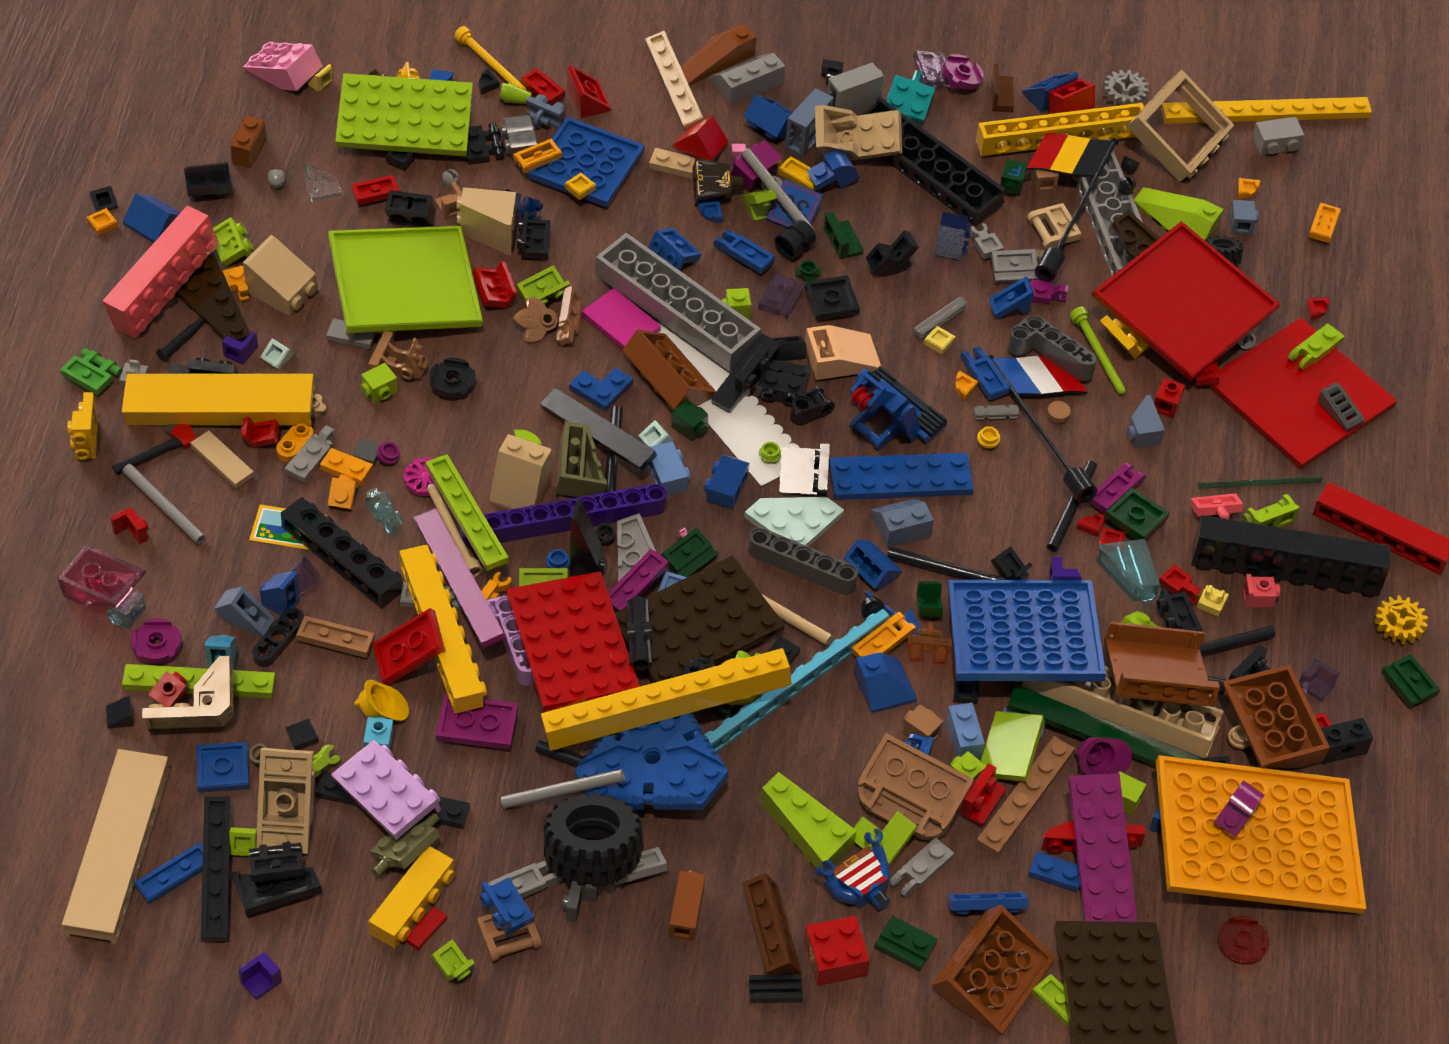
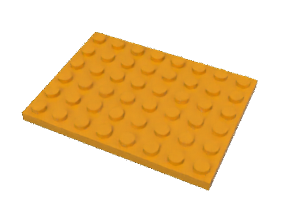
(1289, 852)

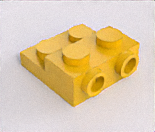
(84, 428)

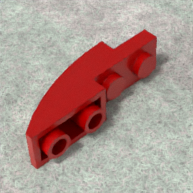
(1063, 840)

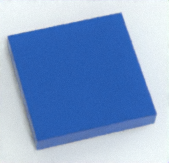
(222, 767)

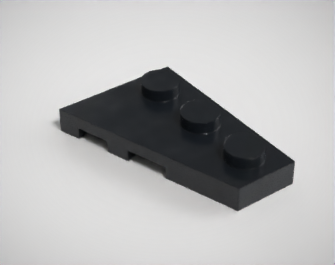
(273, 893)

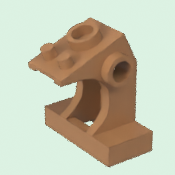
(414, 359)

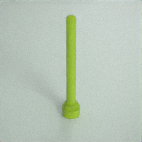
(1081, 318)

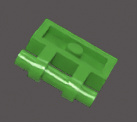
(89, 376)

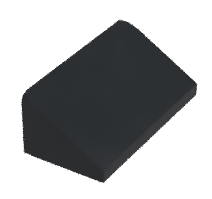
(790, 348)

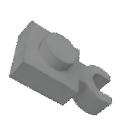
(985, 242)

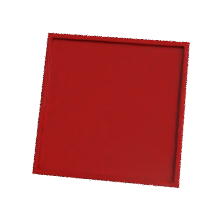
(1185, 300)
(1283, 398)

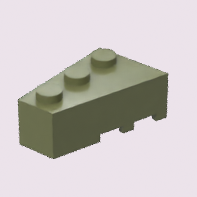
(578, 465)

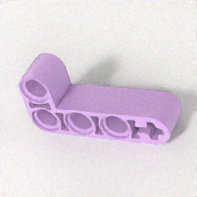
(512, 641)

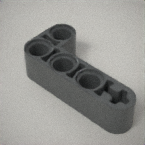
(1053, 344)

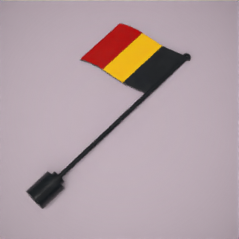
(1071, 157)

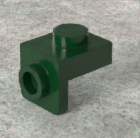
(929, 599)

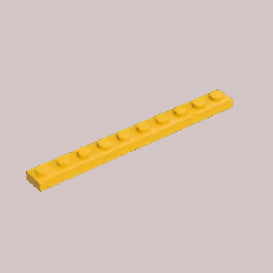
(1274, 109)

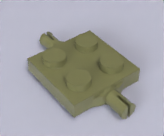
(406, 848)

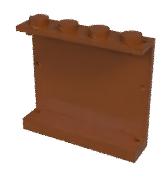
(1159, 664)

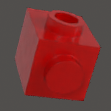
(1169, 397)
(169, 689)

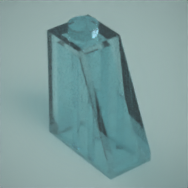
(1130, 568)

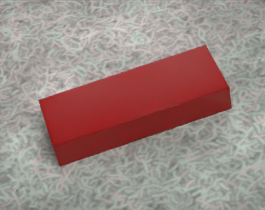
(426, 928)

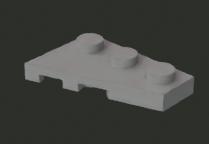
(632, 543)

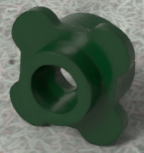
(808, 270)

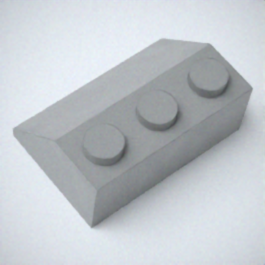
(749, 78)

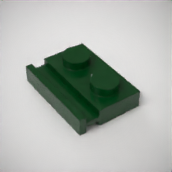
(690, 553)
(1410, 681)
(905, 943)

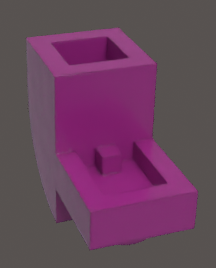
(1239, 808)

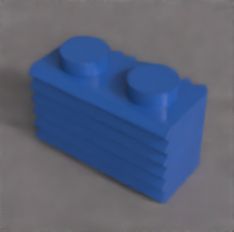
(727, 481)

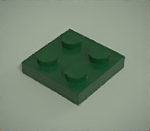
(1136, 514)

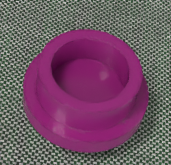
(388, 453)

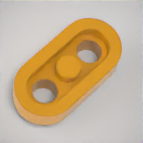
(294, 440)

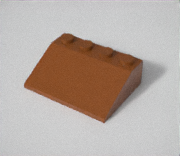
(1277, 718)
(994, 969)

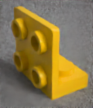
(1124, 336)

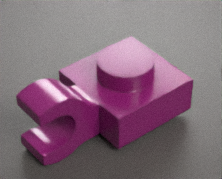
(1045, 292)

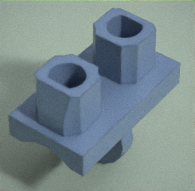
(544, 113)

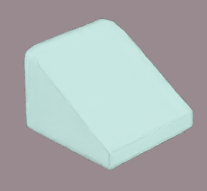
(276, 354)
(655, 435)

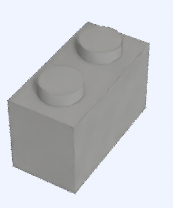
(1278, 136)

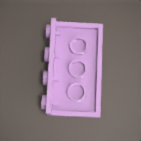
(386, 789)

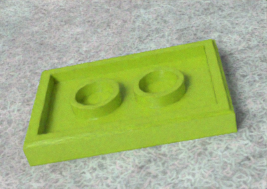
(1012, 744)

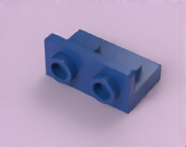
(673, 248)
(506, 905)

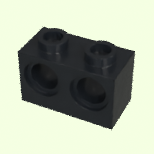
(410, 208)

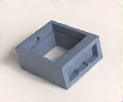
(801, 123)

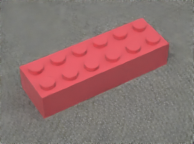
(161, 272)

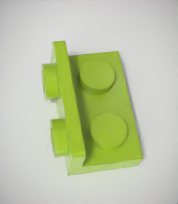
(232, 241)

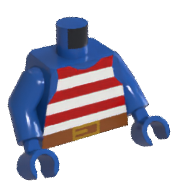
(860, 877)

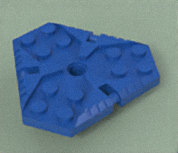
(659, 758)

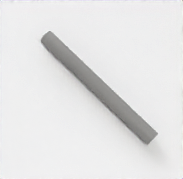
(771, 184)
(164, 504)
(563, 788)

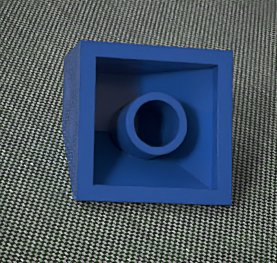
(883, 682)

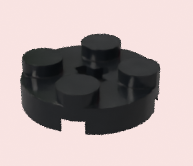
(456, 388)

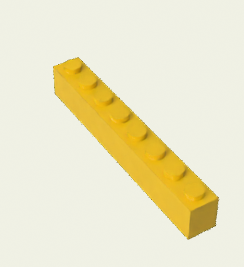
(455, 663)

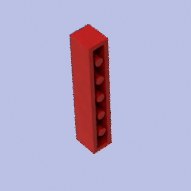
(1383, 527)

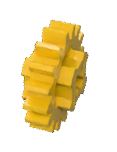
(1401, 619)

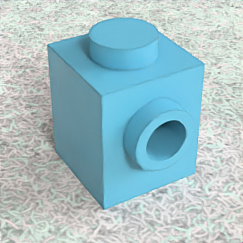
(380, 730)

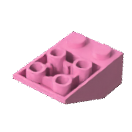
(284, 64)

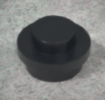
(871, 605)

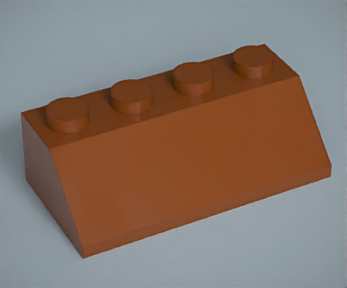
(667, 369)

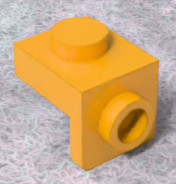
(342, 492)

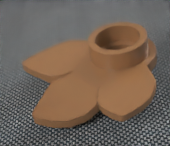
(532, 319)

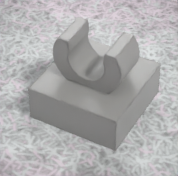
(132, 367)

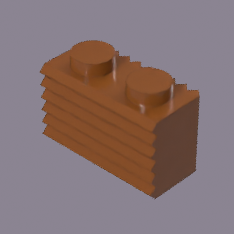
(247, 141)

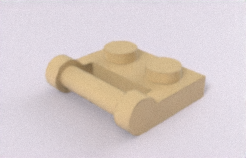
(1058, 220)

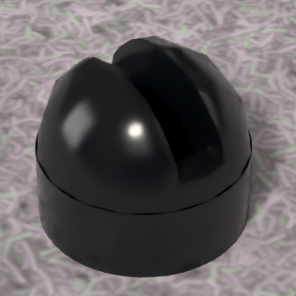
(1129, 165)
(1124, 183)
(601, 529)

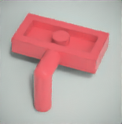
(1217, 505)

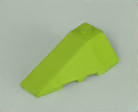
(1173, 208)

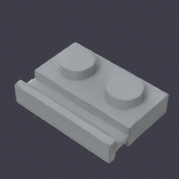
(1013, 265)

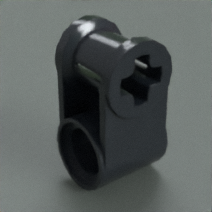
(810, 406)

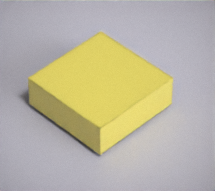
(939, 340)

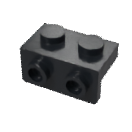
(207, 180)
(534, 237)
(1177, 611)

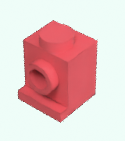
(1260, 591)

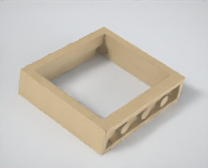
(1202, 106)

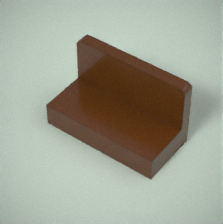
(1002, 92)

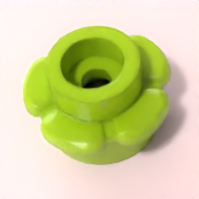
(770, 447)

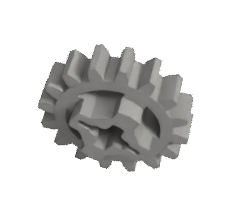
(1125, 88)

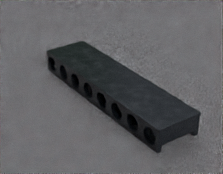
(943, 171)

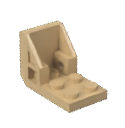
(858, 135)
(212, 688)

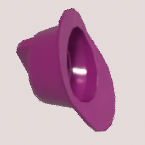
(1104, 756)

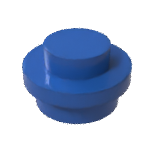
(558, 559)

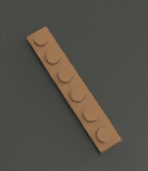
(1025, 796)

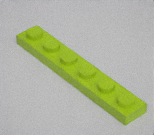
(467, 512)
(245, 683)

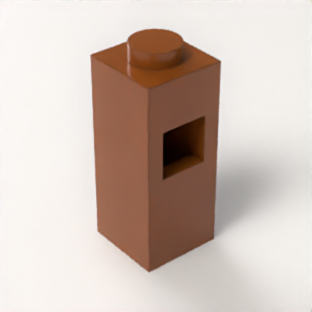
(686, 905)

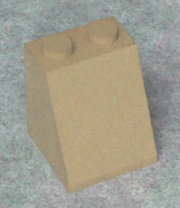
(488, 217)
(278, 276)
(521, 474)

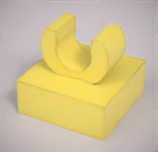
(1212, 600)

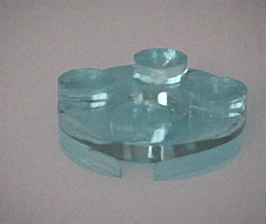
(380, 508)

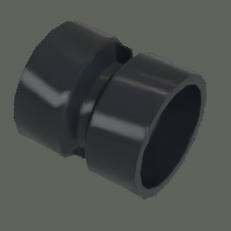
(795, 239)

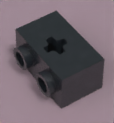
(1347, 740)

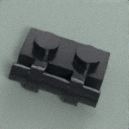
(477, 149)
(276, 862)

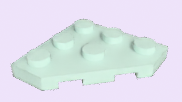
(795, 518)

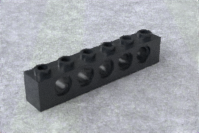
(342, 552)

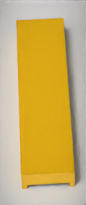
(217, 398)

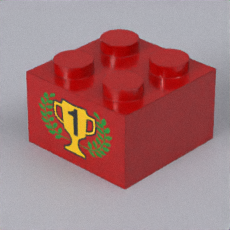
(836, 950)

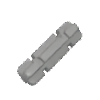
(996, 412)

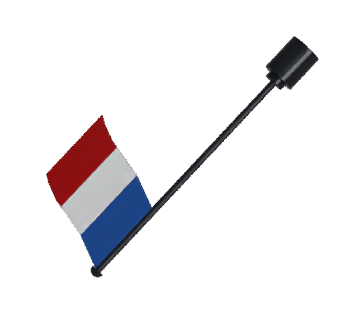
(1040, 378)

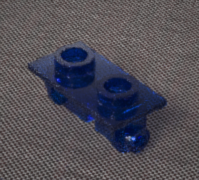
(528, 204)

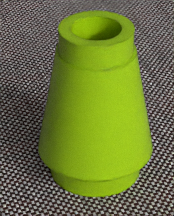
(513, 94)

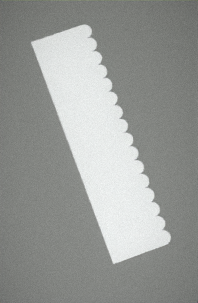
(743, 427)

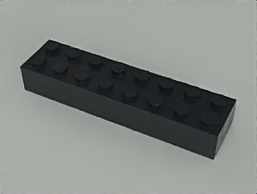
(1291, 555)

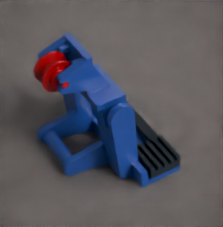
(909, 413)

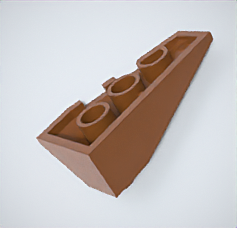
(720, 53)

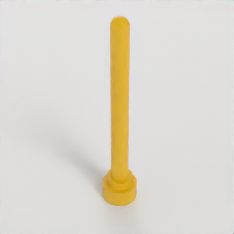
(465, 37)

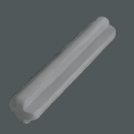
(940, 317)

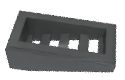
(1335, 393)

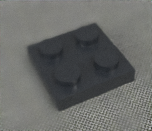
(832, 298)

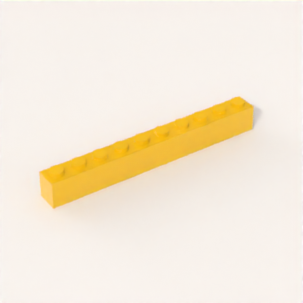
(666, 699)

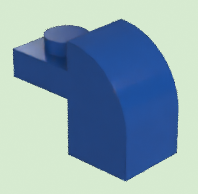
(834, 168)

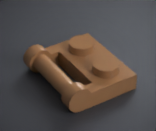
(492, 934)

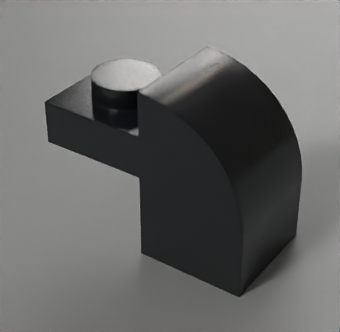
(893, 258)

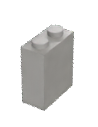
(856, 88)

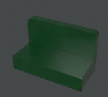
(842, 237)

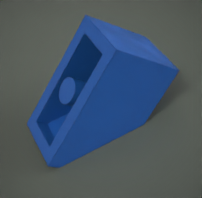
(280, 592)

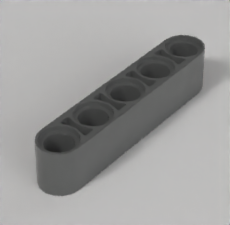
(802, 561)

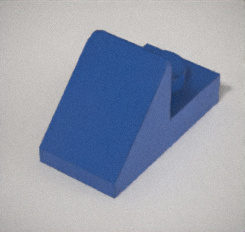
(1015, 296)

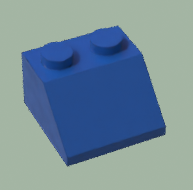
(768, 115)

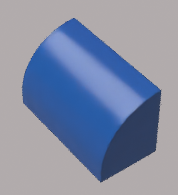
(872, 564)

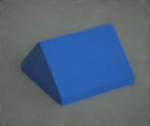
(1039, 93)
(149, 216)

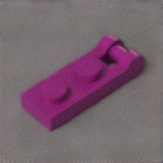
(1116, 487)

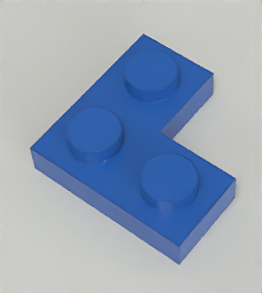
(601, 393)

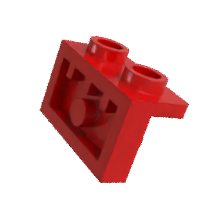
(983, 796)

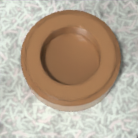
(1058, 412)

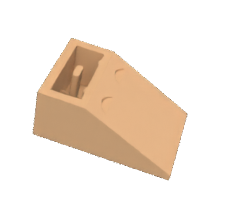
(839, 352)

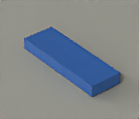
(171, 874)

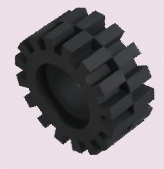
(1228, 247)

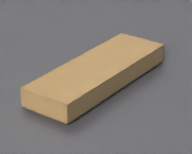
(222, 459)

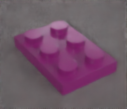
(484, 727)

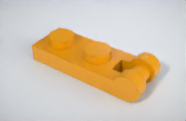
(885, 637)

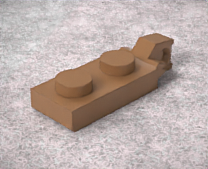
(570, 316)

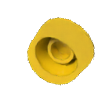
(382, 701)

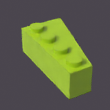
(807, 822)

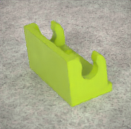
(1274, 515)

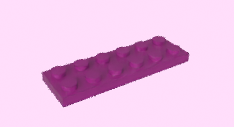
(1102, 848)

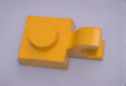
(236, 281)
(494, 586)

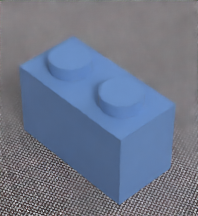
(668, 468)
(964, 730)

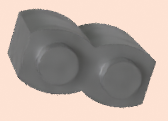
(519, 134)

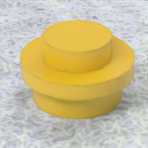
(988, 437)

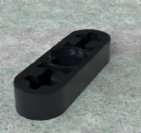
(277, 647)

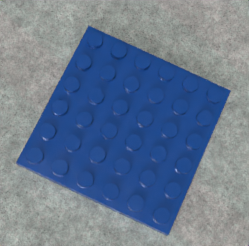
(1025, 630)

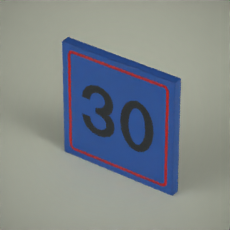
(804, 199)

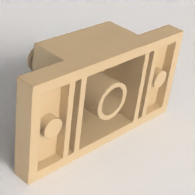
(285, 797)

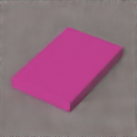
(618, 317)

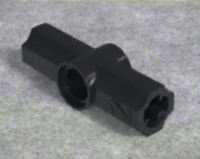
(639, 633)

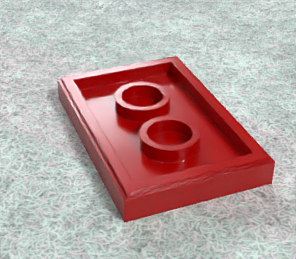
(408, 646)

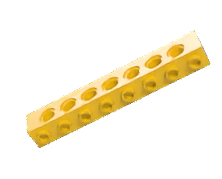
(1028, 132)

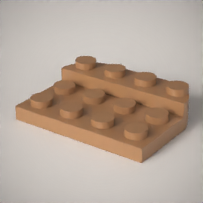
(914, 785)

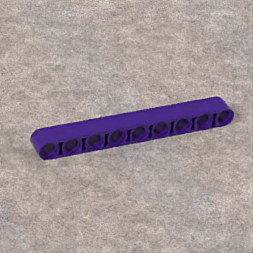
(556, 516)

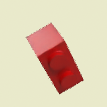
(1072, 97)

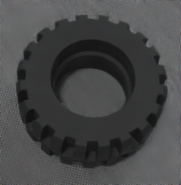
(592, 860)

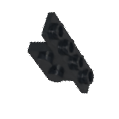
(204, 366)
(745, 372)

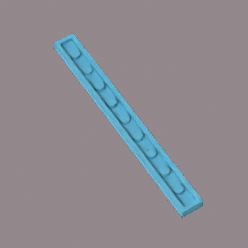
(801, 678)

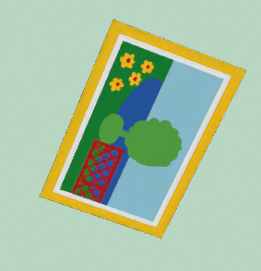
(269, 529)

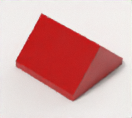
(586, 93)
(702, 140)

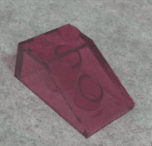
(98, 578)

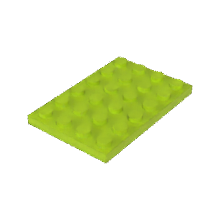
(404, 114)

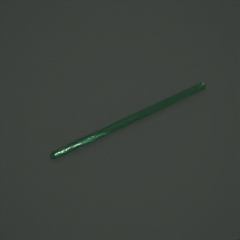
(1259, 482)

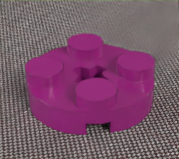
(962, 72)
(156, 653)

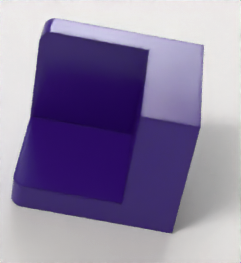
(240, 351)
(1056, 571)
(260, 975)

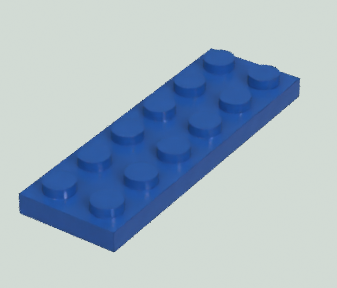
(900, 476)

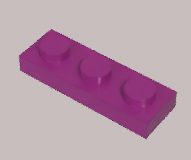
(638, 579)

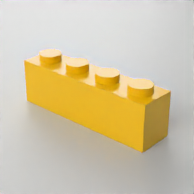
(411, 897)

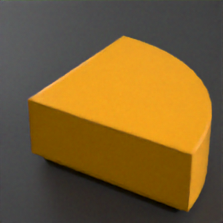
(1247, 187)
(965, 385)

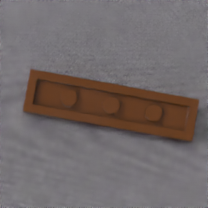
(771, 925)

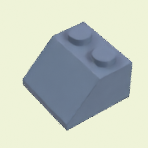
(903, 522)

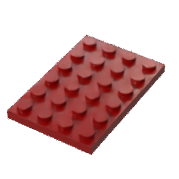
(571, 640)

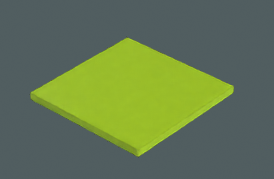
(404, 279)

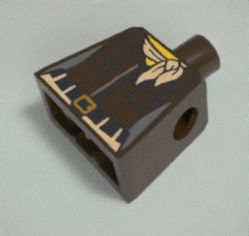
(713, 181)

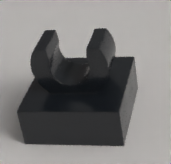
(831, 68)

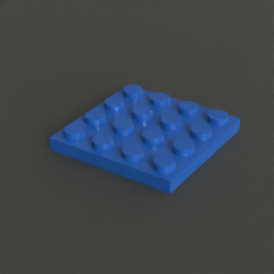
(596, 154)

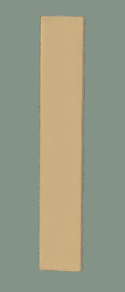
(674, 79)

